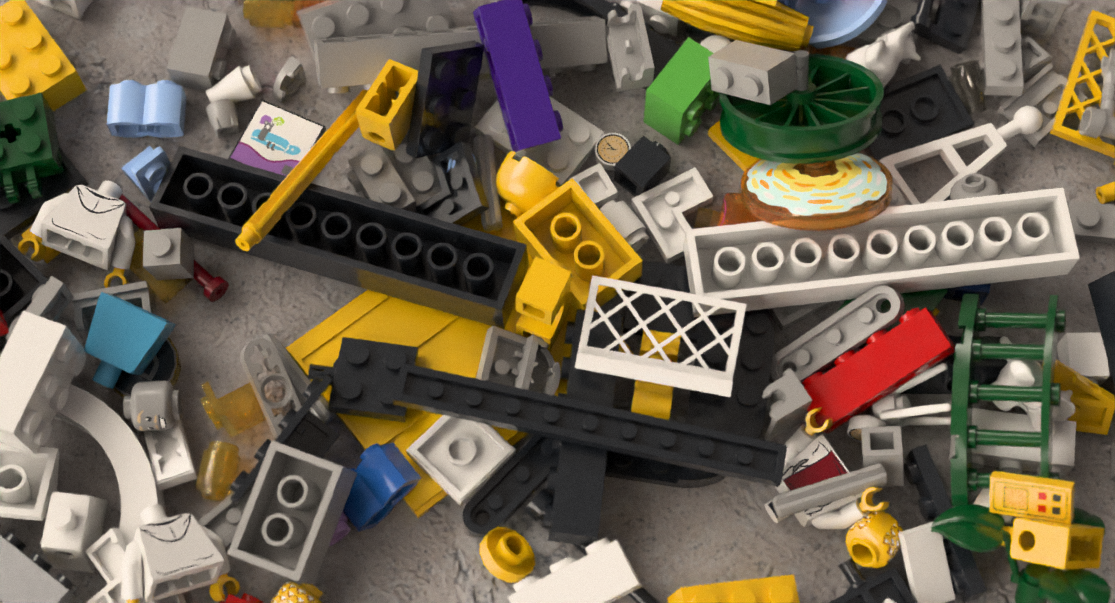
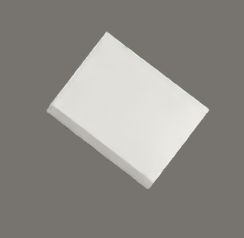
(27, 481)

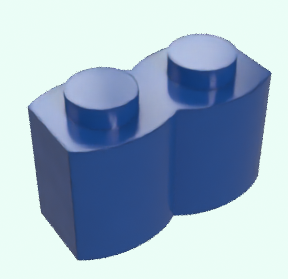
(380, 484)

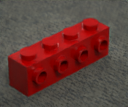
(878, 368)

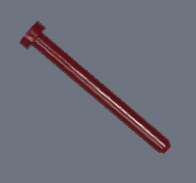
(213, 287)

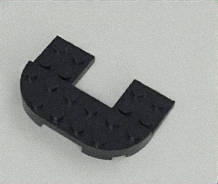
(739, 414)

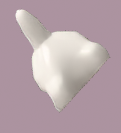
(887, 52)
(1030, 374)

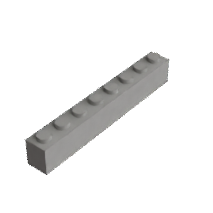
(361, 58)

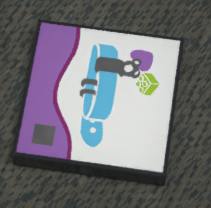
(276, 139)

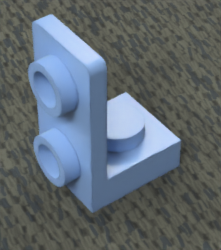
(147, 170)

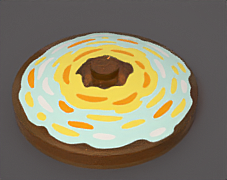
(817, 194)

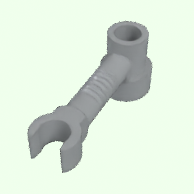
(1101, 121)

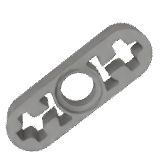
(258, 386)

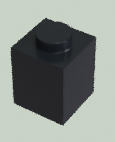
(642, 166)

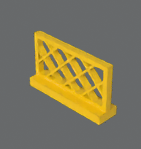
(1069, 94)

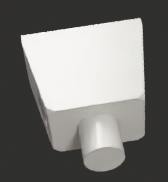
(72, 527)

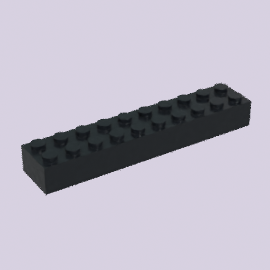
(346, 238)

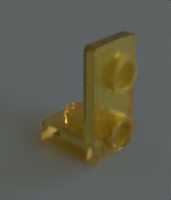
(233, 411)

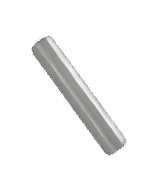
(487, 172)
(299, 380)
(829, 490)

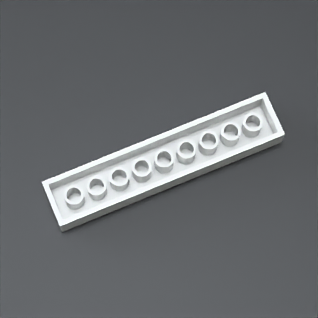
(900, 248)

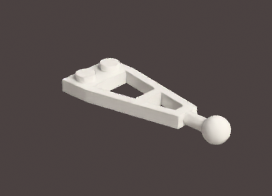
(1025, 121)

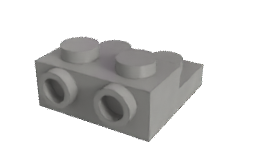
(394, 177)

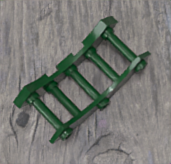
(969, 392)

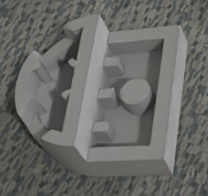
(518, 362)

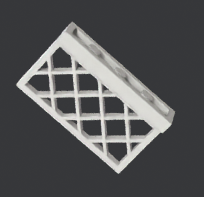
(653, 369)

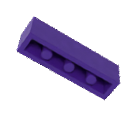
(517, 74)

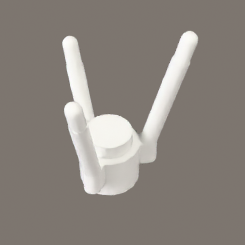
(898, 411)

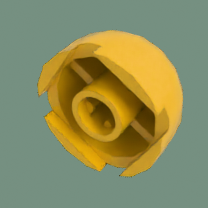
(523, 184)

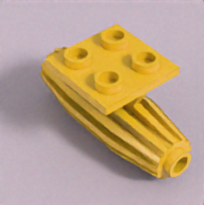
(749, 21)

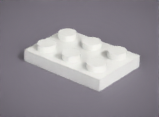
(559, 157)

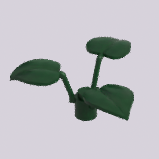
(981, 531)

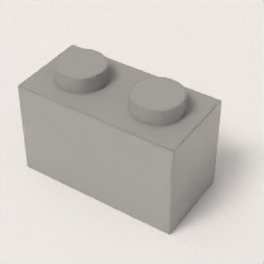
(201, 49)
(753, 72)

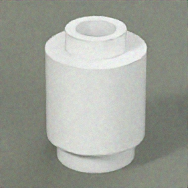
(626, 223)

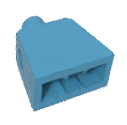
(123, 338)

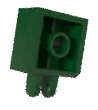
(27, 145)

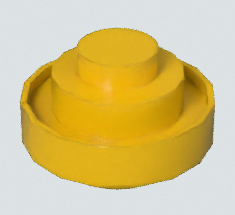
(507, 554)

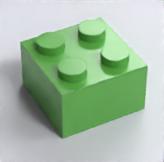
(681, 93)

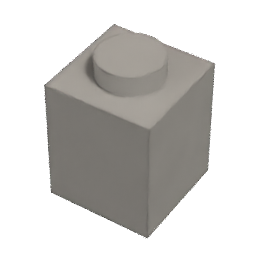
(168, 254)
(884, 447)

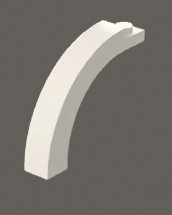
(125, 452)

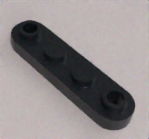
(511, 486)

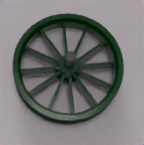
(818, 122)

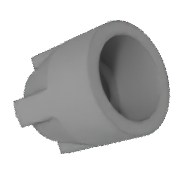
(223, 117)

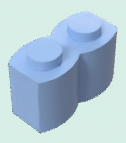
(146, 110)

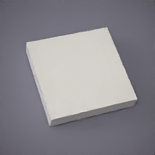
(460, 455)

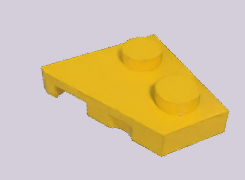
(1092, 403)

